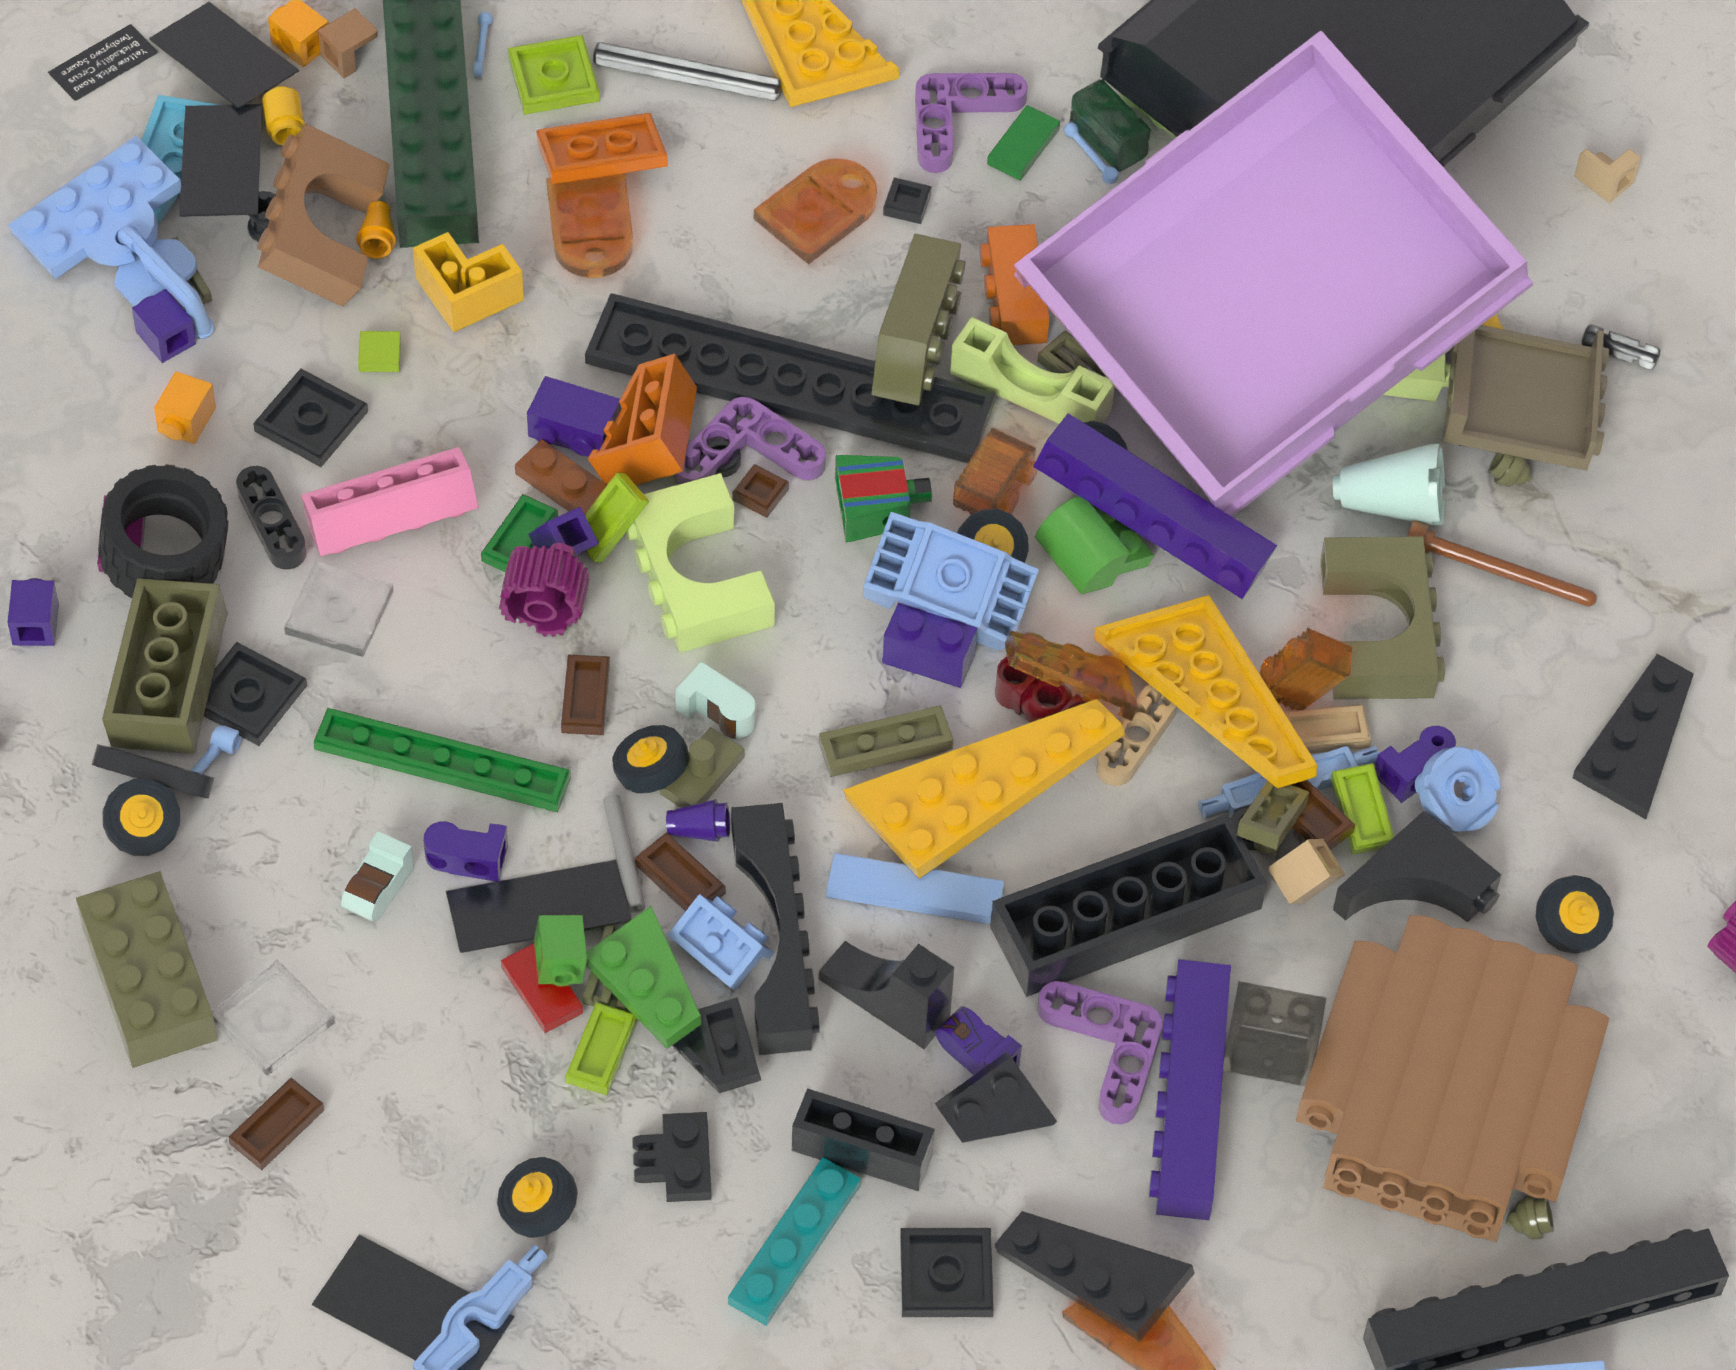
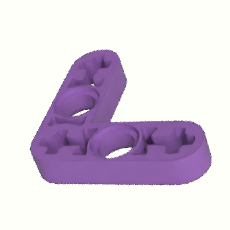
(951, 100)
(752, 434)
(1119, 1030)

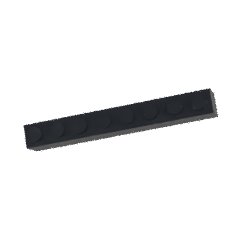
(1547, 1304)

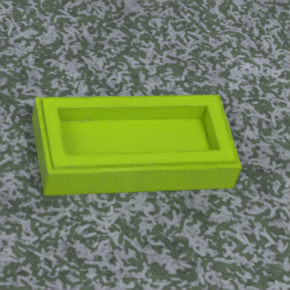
(614, 514)
(1363, 803)
(601, 1049)

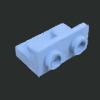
(719, 940)

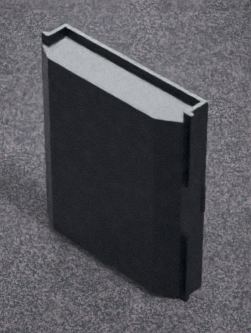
(1431, 61)

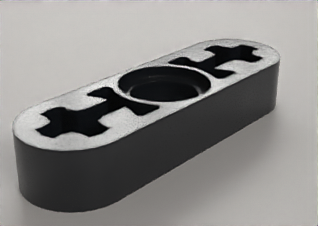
(270, 533)
(146, 768)

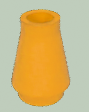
(376, 233)

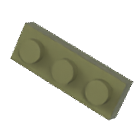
(885, 741)

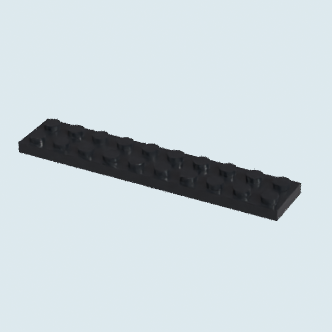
(789, 377)

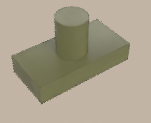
(709, 764)
(1272, 816)

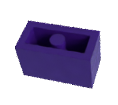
(570, 415)
(929, 645)

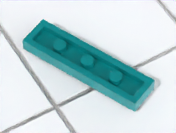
(794, 1241)

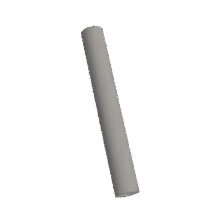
(624, 853)

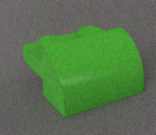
(1091, 545)

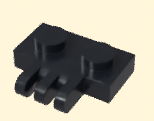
(676, 1157)

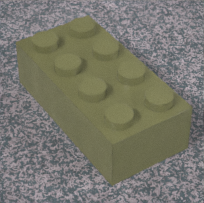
(918, 319)
(165, 666)
(146, 969)

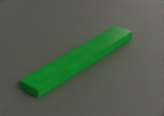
(442, 759)

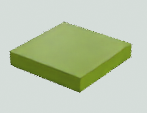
(553, 74)

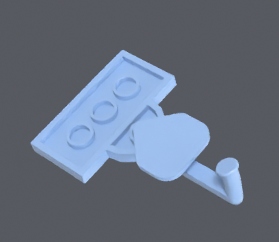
(113, 221)

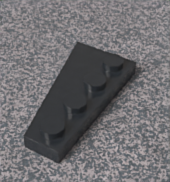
(1636, 741)
(1101, 1274)

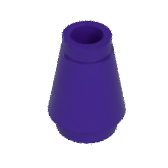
(700, 821)

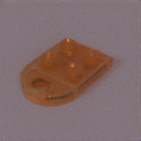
(817, 208)
(590, 219)

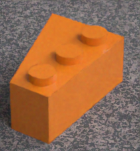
(652, 426)

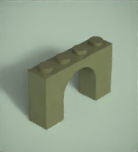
(1399, 573)

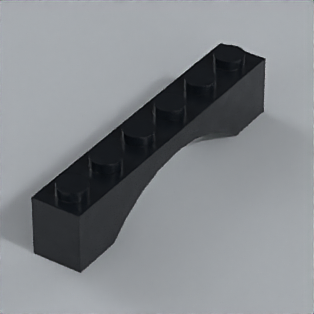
(781, 1004)

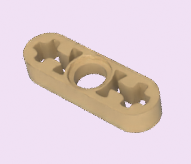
(1136, 750)

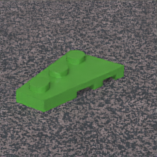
(646, 978)

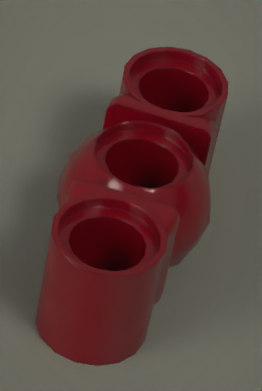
(1031, 694)

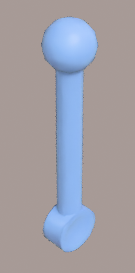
(484, 19)
(1109, 174)

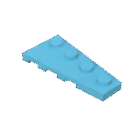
(165, 137)

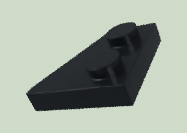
(721, 1047)
(994, 1103)

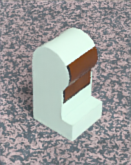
(717, 700)
(378, 877)

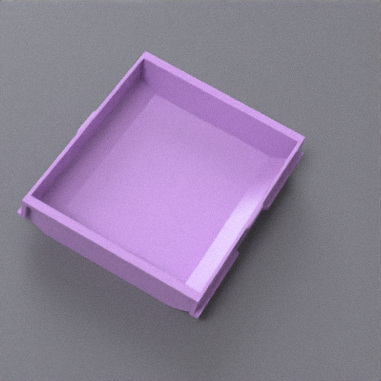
(1275, 273)

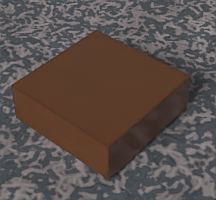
(760, 490)

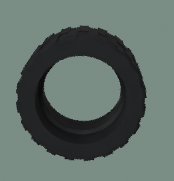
(170, 493)

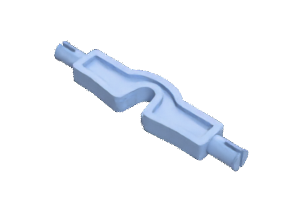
(1244, 791)
(488, 1306)

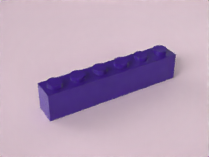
(1154, 505)
(1192, 1090)

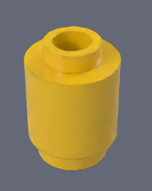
(282, 113)

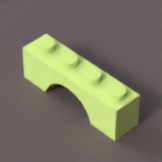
(992, 363)

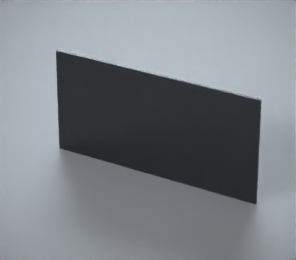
(224, 55)
(221, 160)
(510, 908)
(397, 1302)

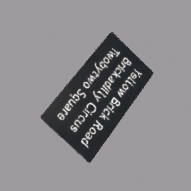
(102, 62)

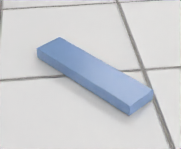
(899, 888)

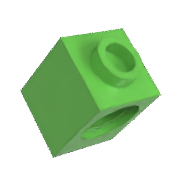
(560, 949)

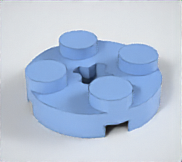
(1437, 789)

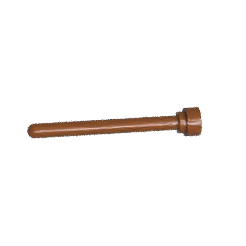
(1501, 567)

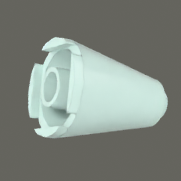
(1396, 485)

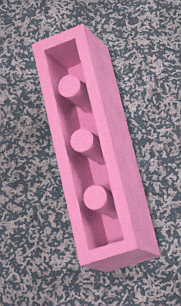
(390, 501)

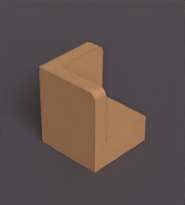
(342, 38)

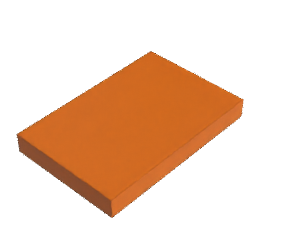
(601, 148)

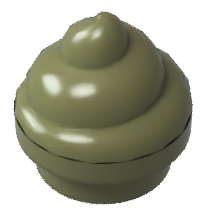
(1509, 470)
(1531, 1217)

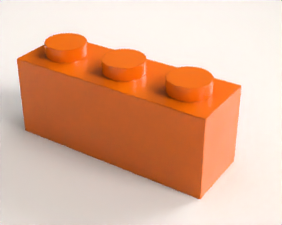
(1014, 308)

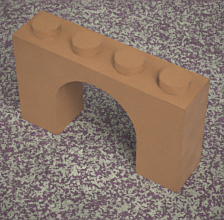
(291, 242)

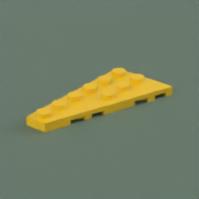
(815, 49)
(1207, 674)
(958, 796)

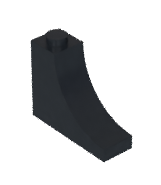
(1423, 866)
(904, 994)

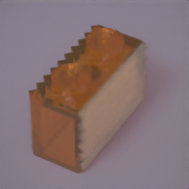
(995, 474)
(1306, 669)

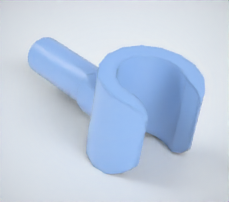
(222, 739)

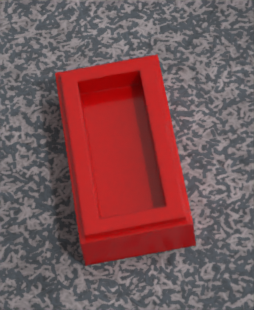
(547, 1002)

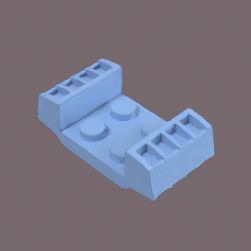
(950, 578)

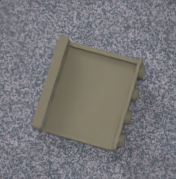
(1527, 396)

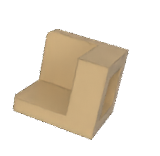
(1605, 175)
(1306, 871)

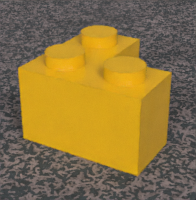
(465, 287)

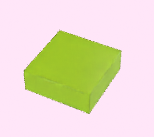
(379, 351)

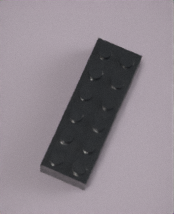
(1127, 904)

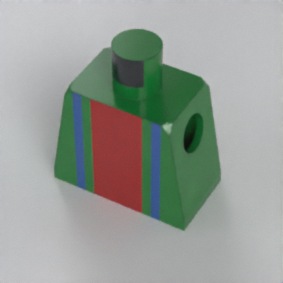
(873, 489)

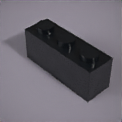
(863, 1139)

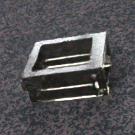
(1290, 1055)

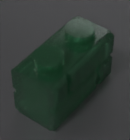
(1110, 125)

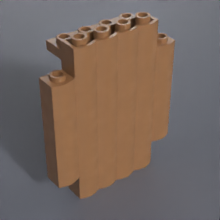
(1452, 1075)

